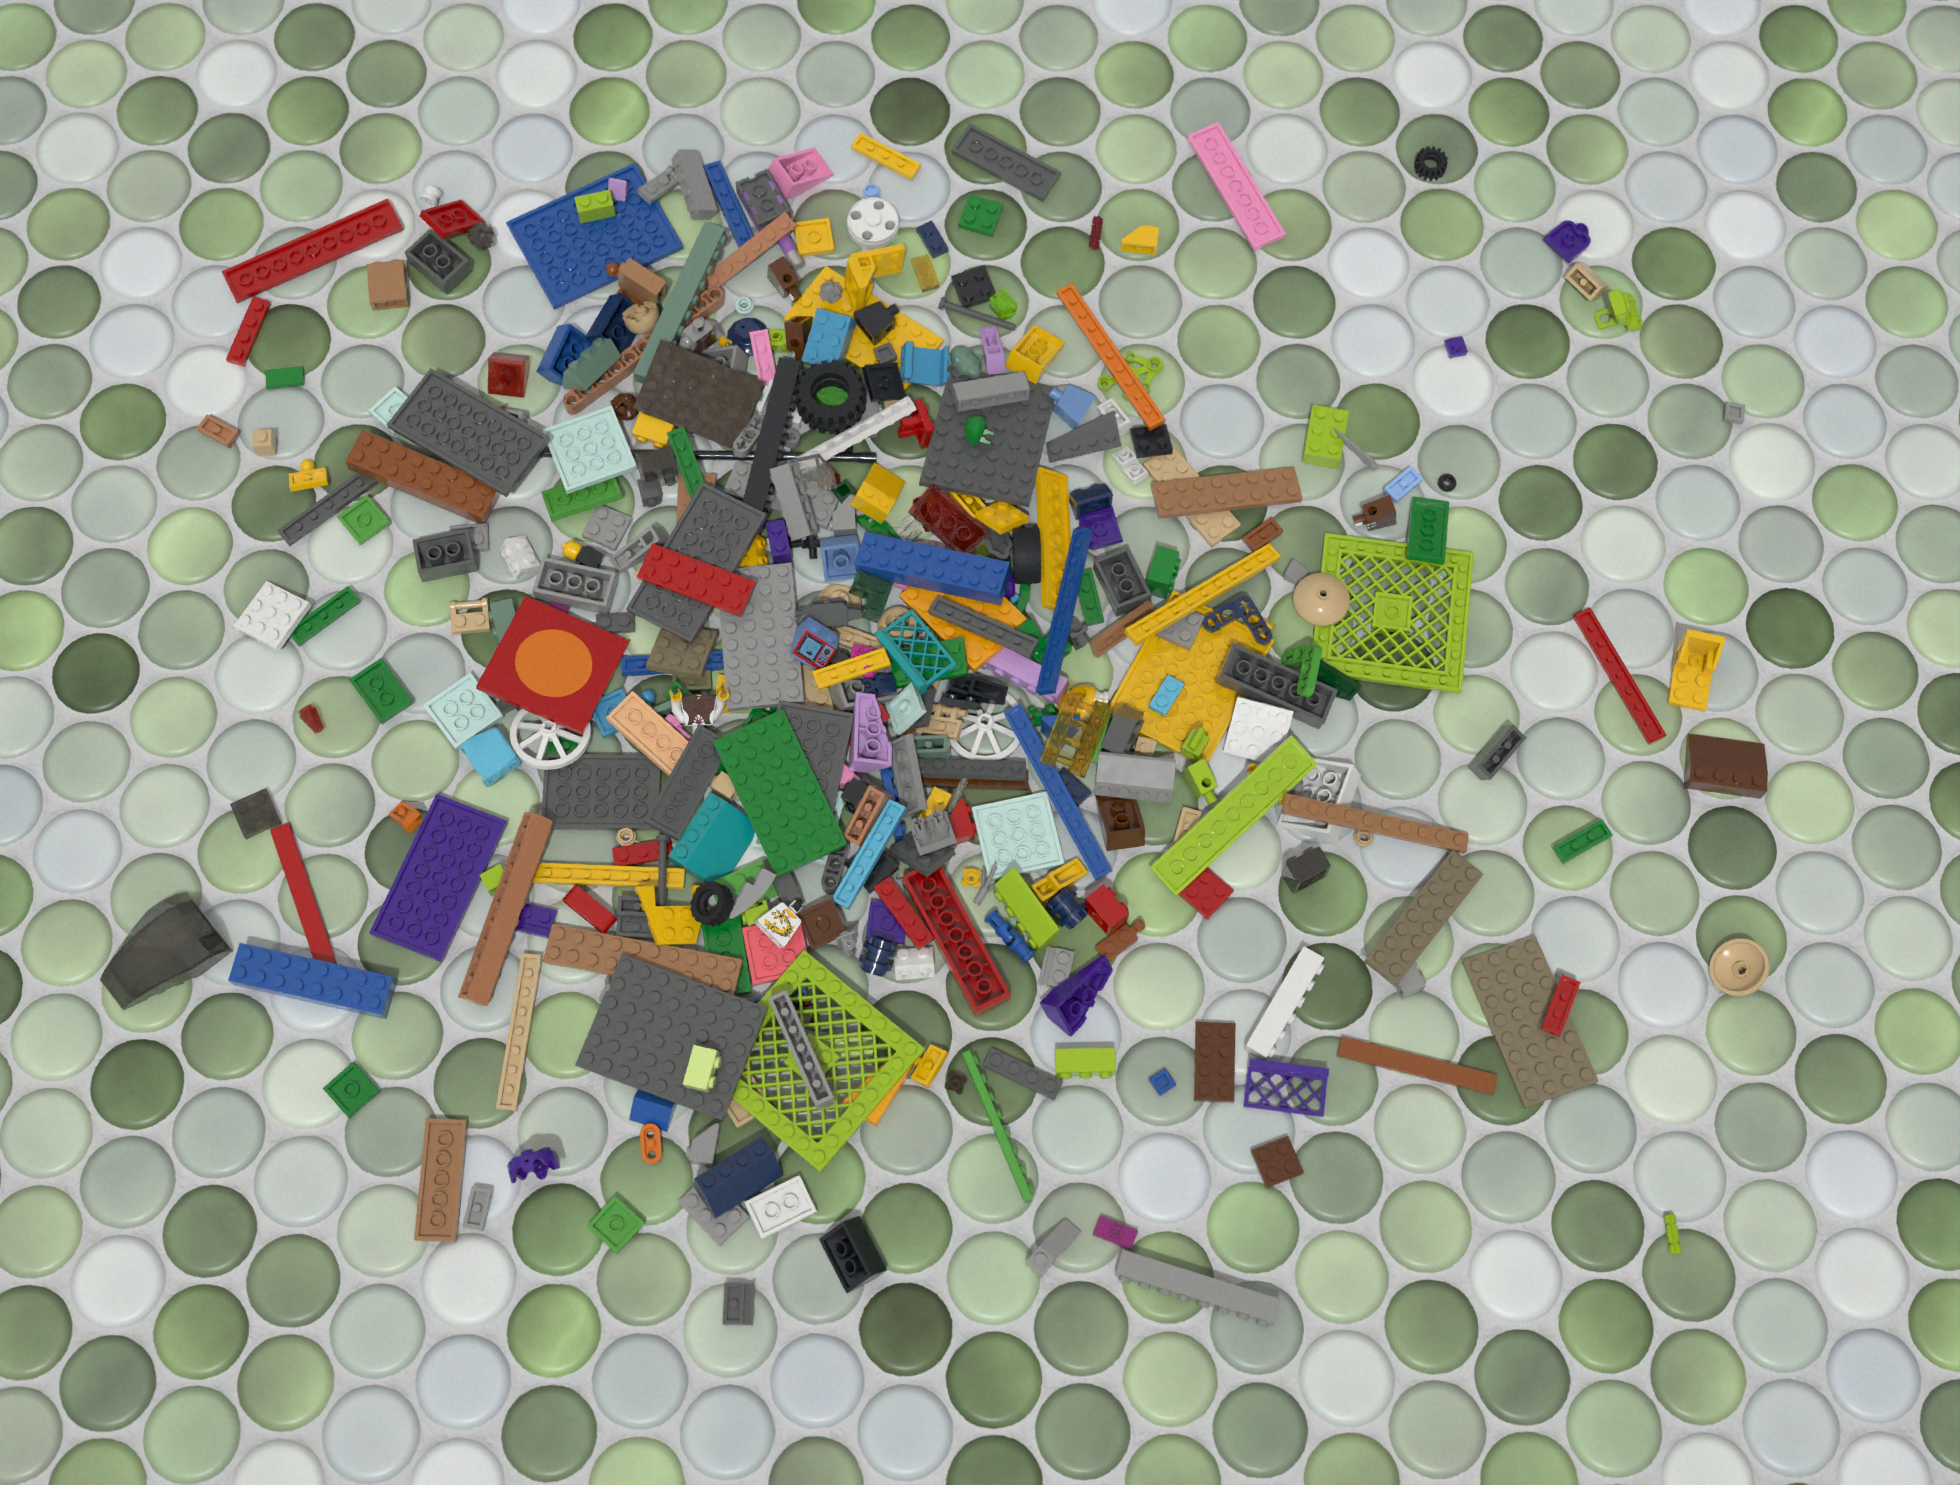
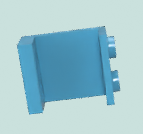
(924, 365)

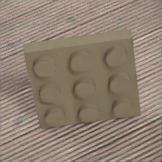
(679, 657)

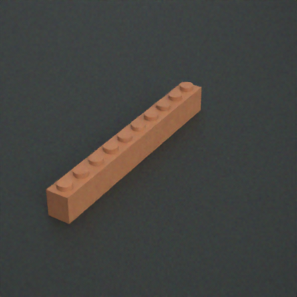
(505, 909)

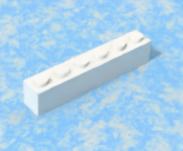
(1284, 1003)

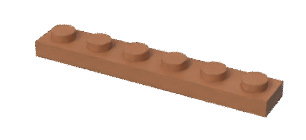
(751, 250)

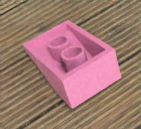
(799, 172)

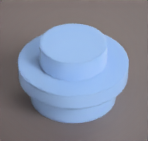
(871, 190)

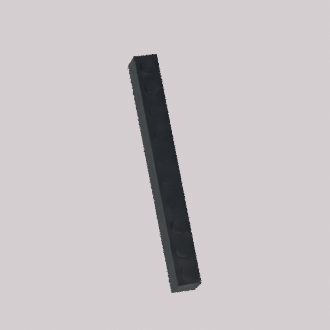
(773, 435)

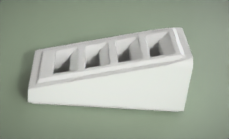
(1124, 423)

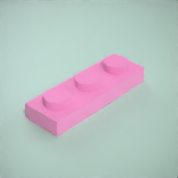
(762, 355)

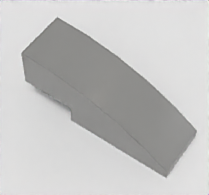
(751, 893)

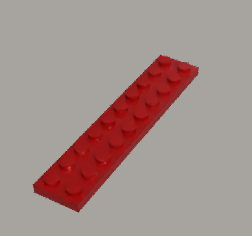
(312, 250)

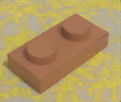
(217, 431)

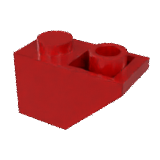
(961, 824)

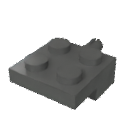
(632, 919)

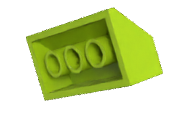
(1026, 910)

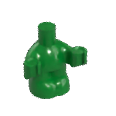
(1036, 720)

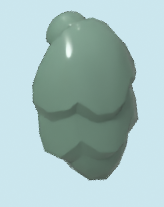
(965, 361)

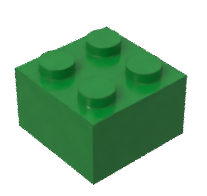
(1163, 572)

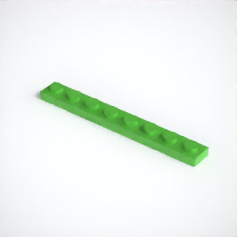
(1002, 1134)

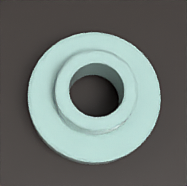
(744, 301)

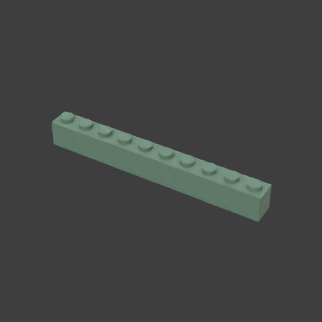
(684, 294)

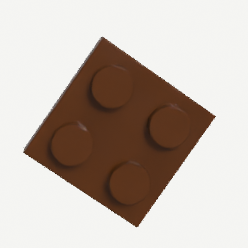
(821, 923)
(1277, 1162)

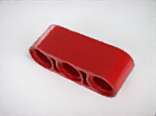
(589, 909)

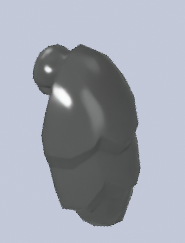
(998, 544)

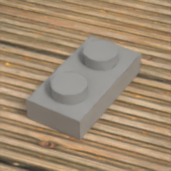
(477, 1208)

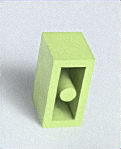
(702, 1069)

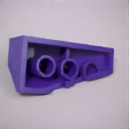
(1071, 999)

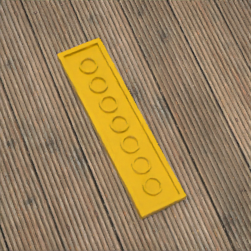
(1055, 531)

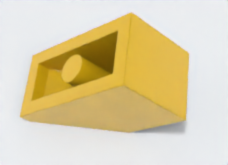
(1141, 240)

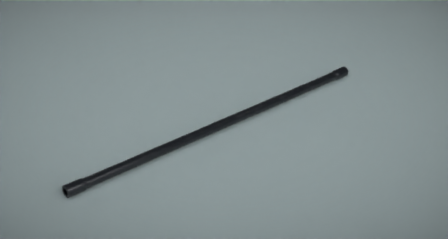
(861, 457)

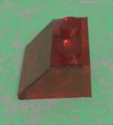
(508, 374)

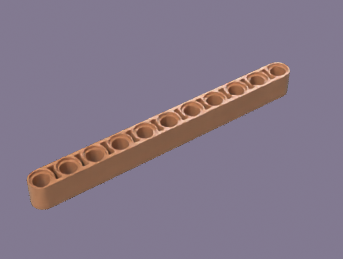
(634, 352)

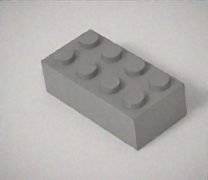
(575, 585)

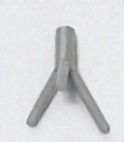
(984, 885)

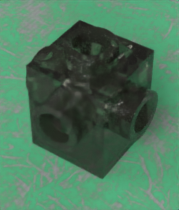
(486, 240)

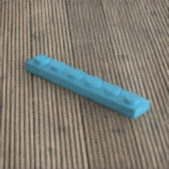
(869, 854)

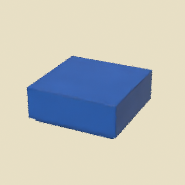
(1162, 1082)

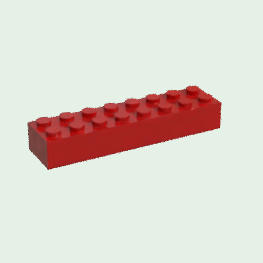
(957, 940)

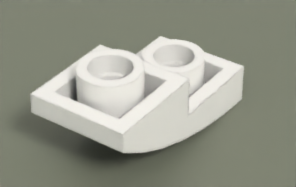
(1130, 466)

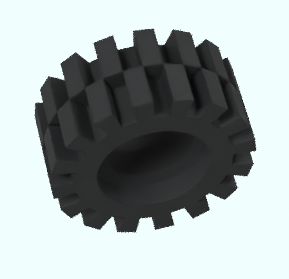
(1430, 154)

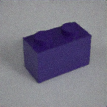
(778, 542)

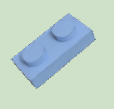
(1403, 484)

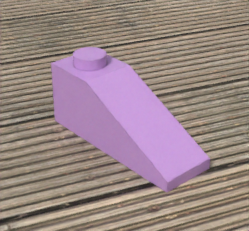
(992, 350)

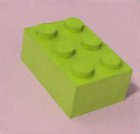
(1322, 443)

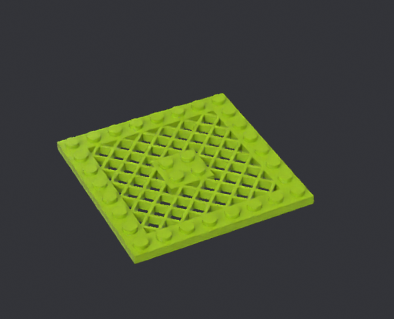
(1394, 614)
(905, 1055)

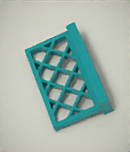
(902, 660)

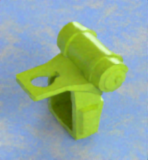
(1623, 311)

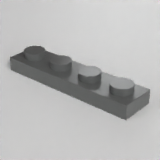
(1022, 1074)

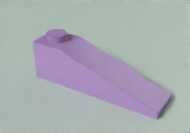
(869, 741)

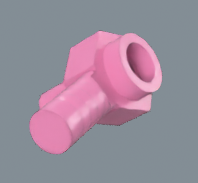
(672, 720)

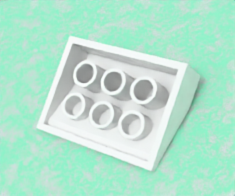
(1328, 783)

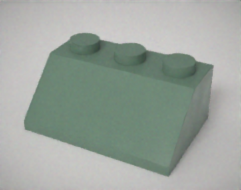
(590, 365)

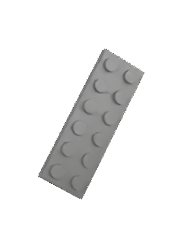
(822, 503)

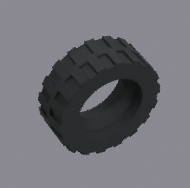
(723, 908)

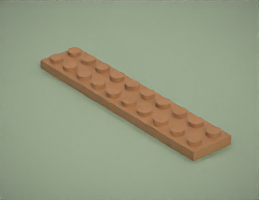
(602, 951)

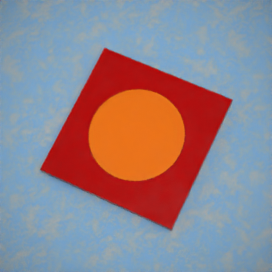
(553, 665)

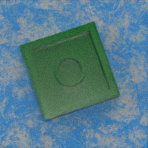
(351, 1090)

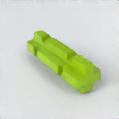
(1672, 1234)

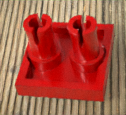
(917, 424)

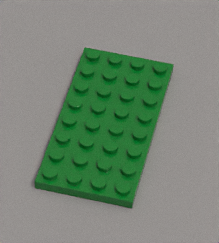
(780, 793)

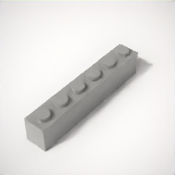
(801, 1050)

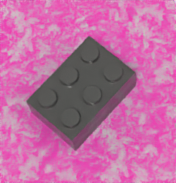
(438, 261)
(1121, 581)

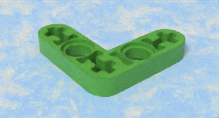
(1309, 658)

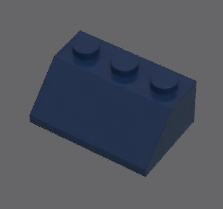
(611, 324)

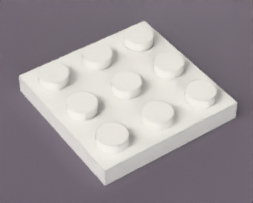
(272, 616)
(1257, 729)

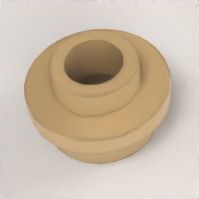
(626, 831)
(1361, 843)

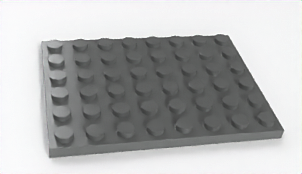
(995, 470)
(650, 1028)

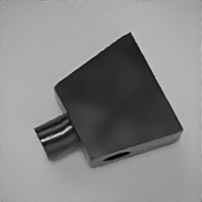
(876, 321)

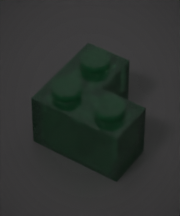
(874, 591)

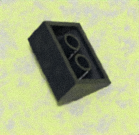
(853, 1254)

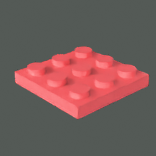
(766, 959)

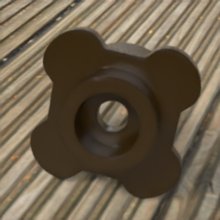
(955, 1077)

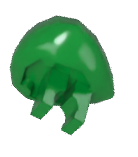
(974, 428)

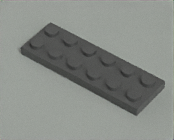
(1006, 162)
(685, 784)

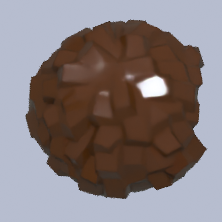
(623, 406)

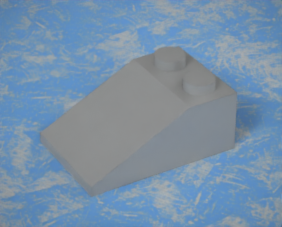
(728, 356)
(845, 692)

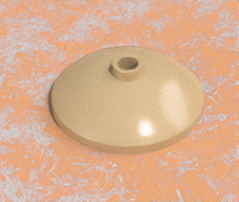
(1317, 609)
(1731, 959)

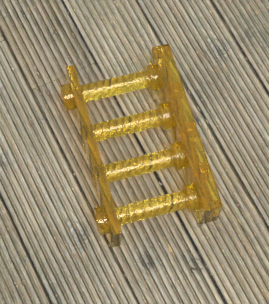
(1089, 740)

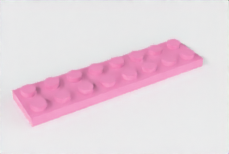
(1236, 186)

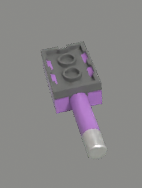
(765, 204)

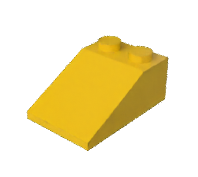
(1034, 353)
(877, 493)

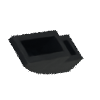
(979, 688)

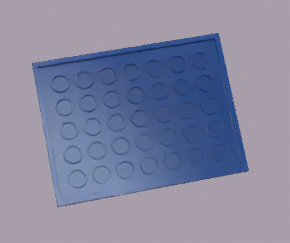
(573, 255)

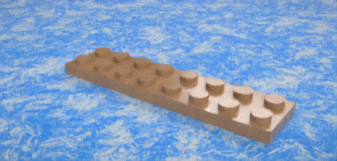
(1226, 492)

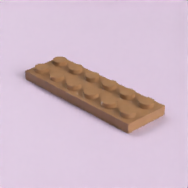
(440, 1180)

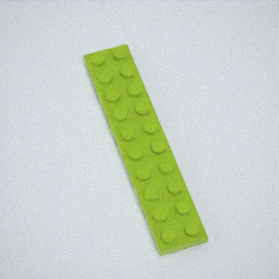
(1233, 815)

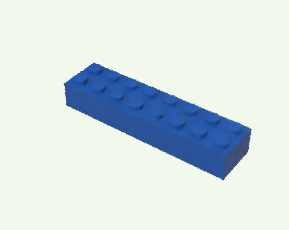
(934, 568)
(312, 980)

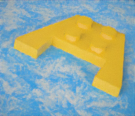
(669, 923)

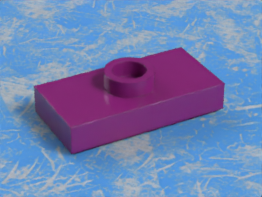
(1115, 1233)

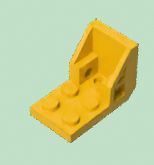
(868, 265)
(1692, 669)

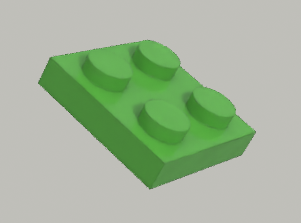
(363, 520)
(616, 1225)

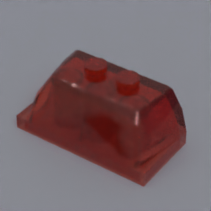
(948, 521)

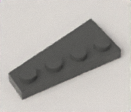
(1090, 438)

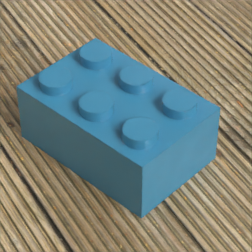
(828, 338)

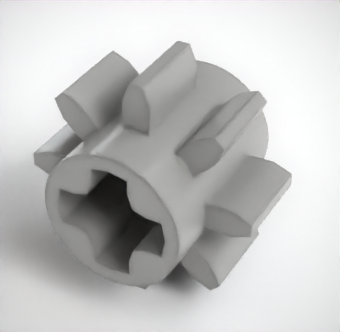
(830, 291)

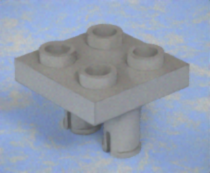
(932, 832)

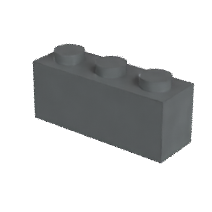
(1497, 752)

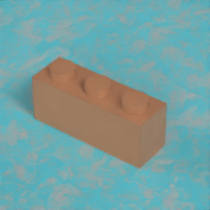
(867, 814)

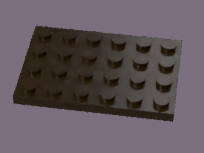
(698, 394)

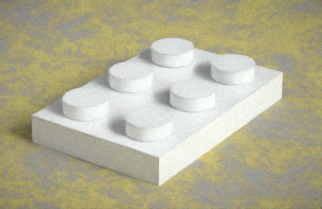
(780, 1207)

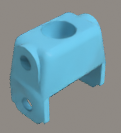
(491, 755)

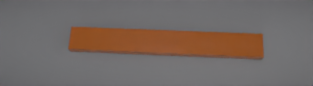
(1417, 1065)

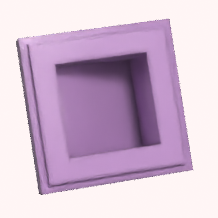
(618, 189)

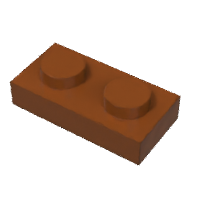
(1262, 535)

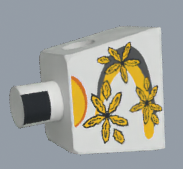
(780, 923)

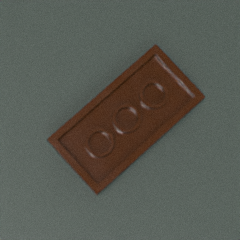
(1214, 1062)

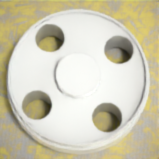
(873, 223)

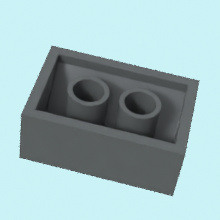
(444, 555)

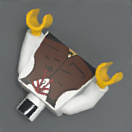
(698, 709)

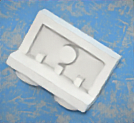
(519, 555)
(914, 964)

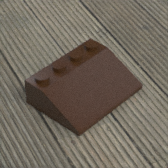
(1725, 766)

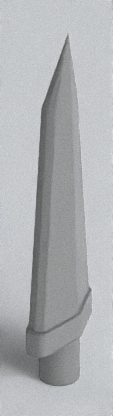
(1364, 457)

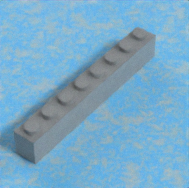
(1198, 1288)

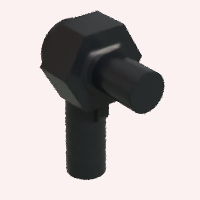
(811, 543)

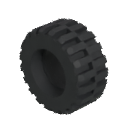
(825, 376)

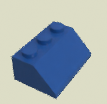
(563, 349)

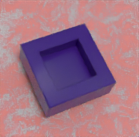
(1455, 347)

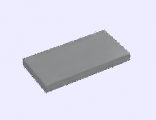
(907, 775)

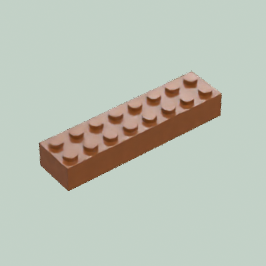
(421, 477)

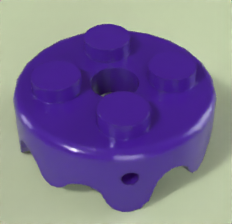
(531, 1161)

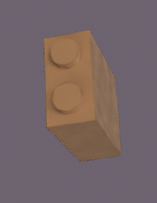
(641, 282)
(387, 285)

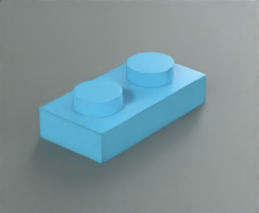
(1166, 695)

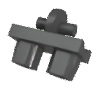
(1077, 636)

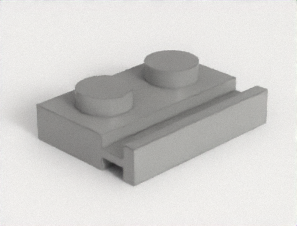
(478, 534)
(1056, 967)

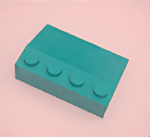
(713, 840)

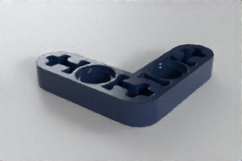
(1237, 613)

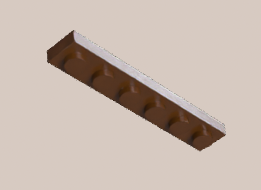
(977, 783)

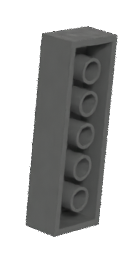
(1273, 684)

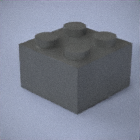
(1122, 730)

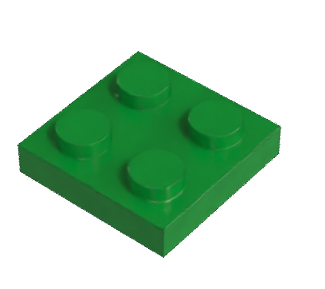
(980, 215)

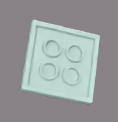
(463, 711)

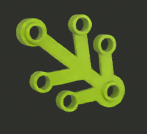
(1146, 368)

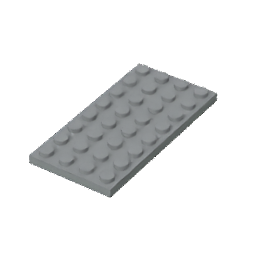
(760, 643)

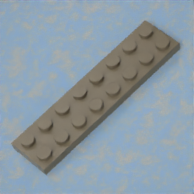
(1423, 918)

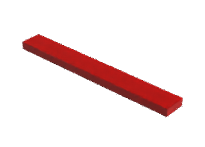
(1619, 676)
(302, 893)

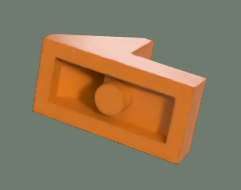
(406, 816)

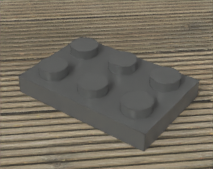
(926, 864)

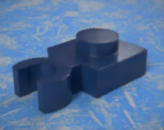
(882, 685)

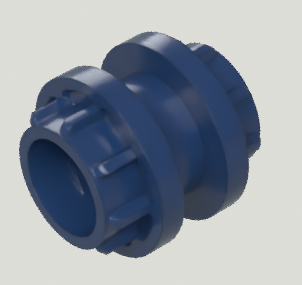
(1068, 908)
(877, 955)

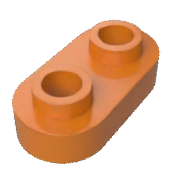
(651, 1144)

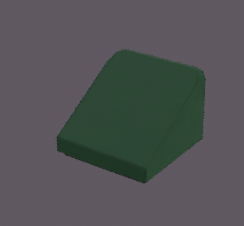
(843, 490)

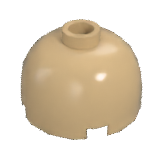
(641, 319)

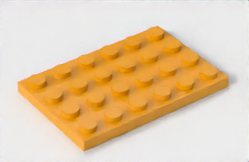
(978, 649)

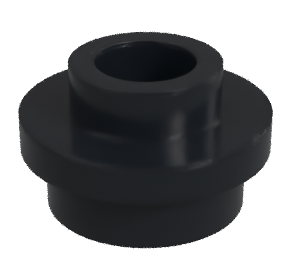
(1447, 478)

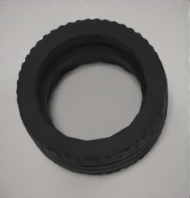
(1026, 555)

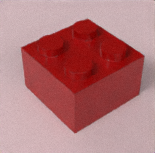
(1106, 910)

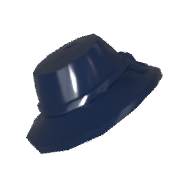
(739, 333)

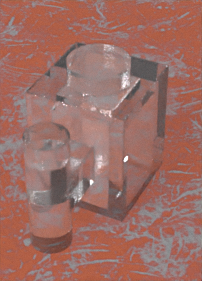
(909, 528)

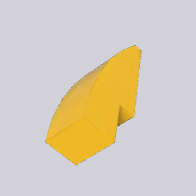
(1058, 880)

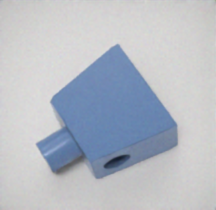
(1071, 404)

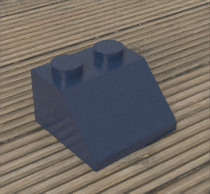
(1090, 499)

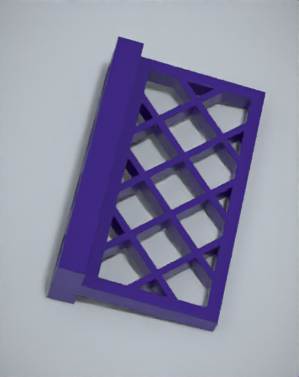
(1291, 1070)

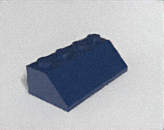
(738, 1177)

